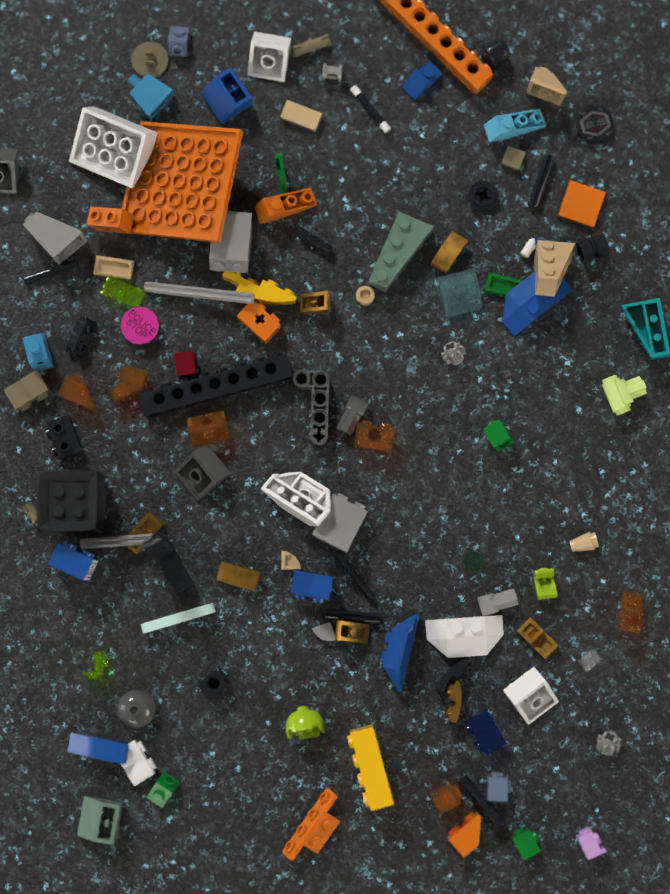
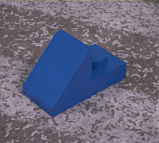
(421, 80)

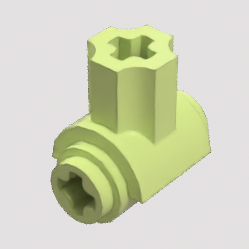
(622, 392)

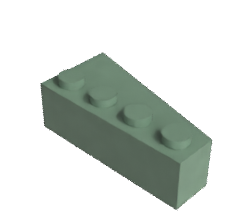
(401, 245)

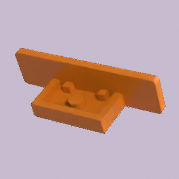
(315, 828)

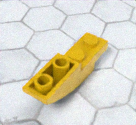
(266, 293)

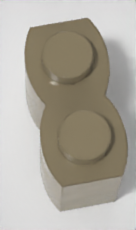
(27, 391)

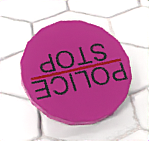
(139, 325)

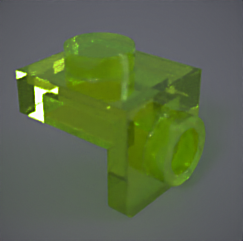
(100, 663)

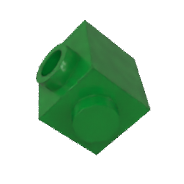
(498, 435)
(526, 842)

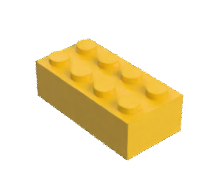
(371, 767)

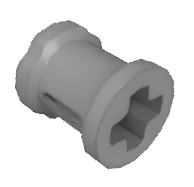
(332, 72)

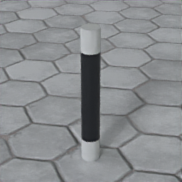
(371, 110)

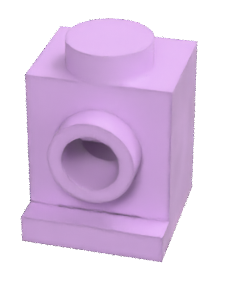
(590, 843)

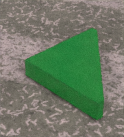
(281, 173)

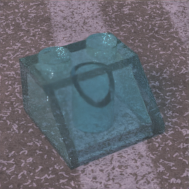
(459, 292)

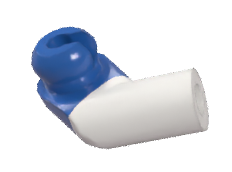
(530, 246)

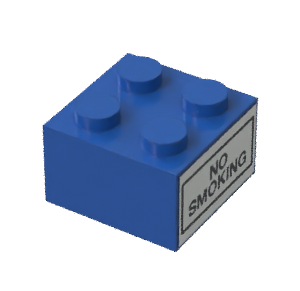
(72, 561)

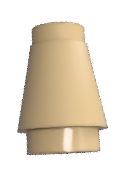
(584, 542)

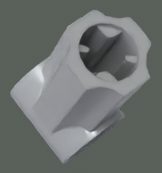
(493, 602)

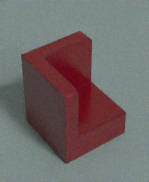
(185, 364)

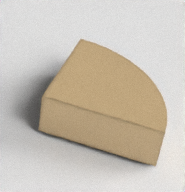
(289, 561)

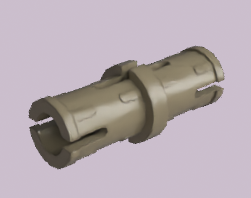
(311, 45)

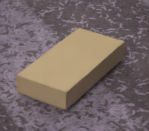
(301, 115)
(113, 267)

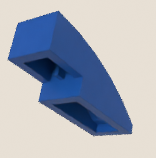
(98, 748)

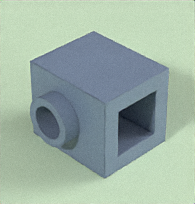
(497, 787)

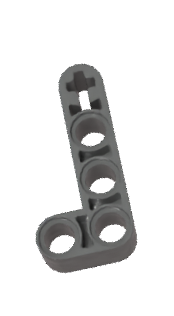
(316, 408)

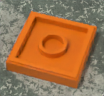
(581, 204)

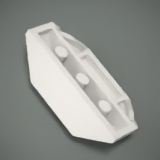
(299, 496)
(465, 635)

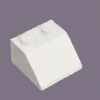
(269, 56)
(531, 695)

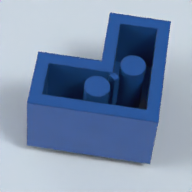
(311, 585)

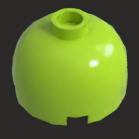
(304, 723)

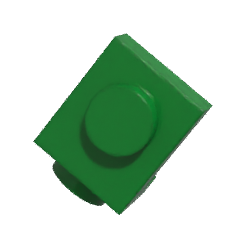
(162, 789)

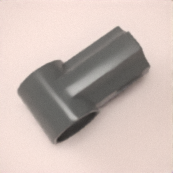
(353, 412)

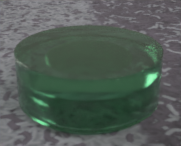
(473, 561)

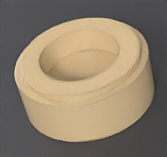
(365, 295)

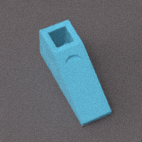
(514, 124)

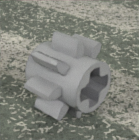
(453, 353)
(608, 743)

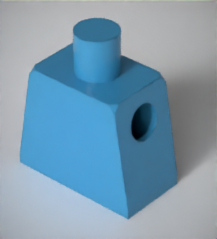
(149, 94)
(38, 351)

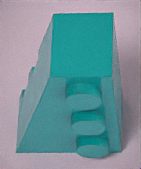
(649, 326)

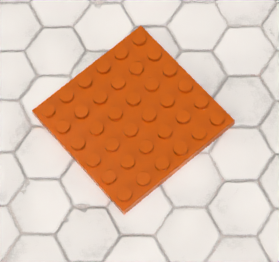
(185, 182)

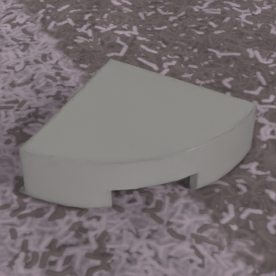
(324, 632)

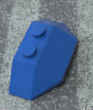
(525, 307)
(398, 650)

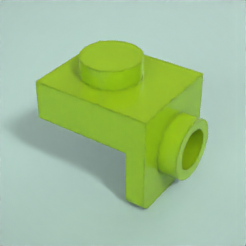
(545, 583)

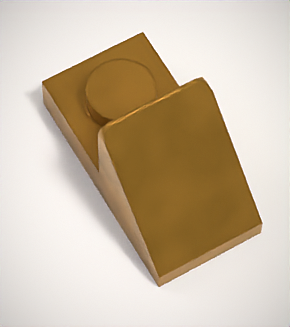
(352, 632)

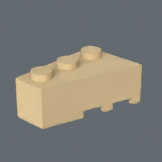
(551, 265)

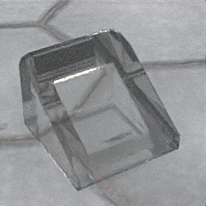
(589, 660)

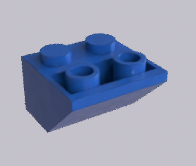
(227, 96)

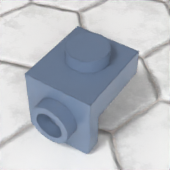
(178, 41)

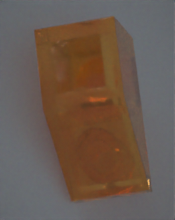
(130, 383)
(630, 613)

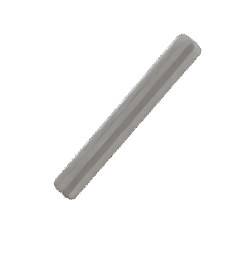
(114, 541)

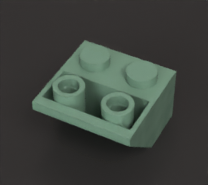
(99, 820)

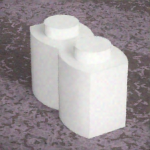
(138, 766)

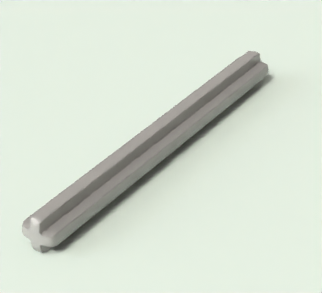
(199, 292)

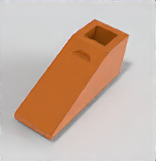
(284, 205)

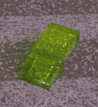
(123, 292)

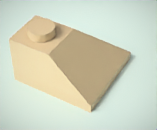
(546, 86)

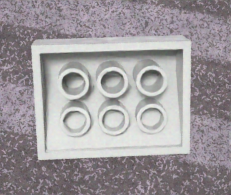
(111, 146)

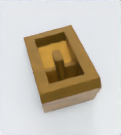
(315, 303)

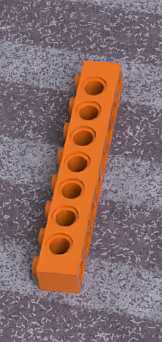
(459, 68)

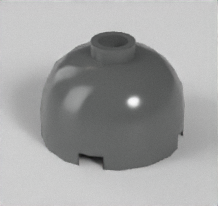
(136, 708)

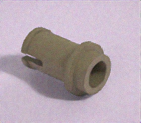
(31, 512)

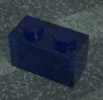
(486, 732)

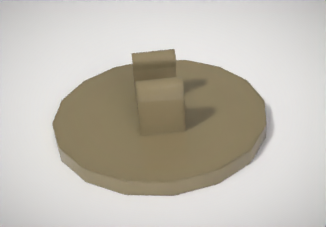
(150, 59)

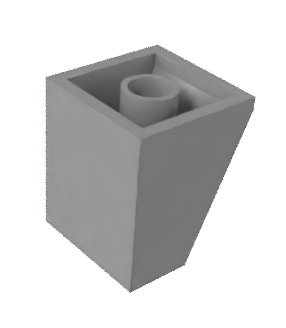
(54, 236)
(235, 244)
(341, 523)

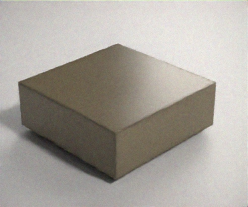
(513, 158)

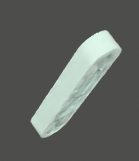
(178, 618)

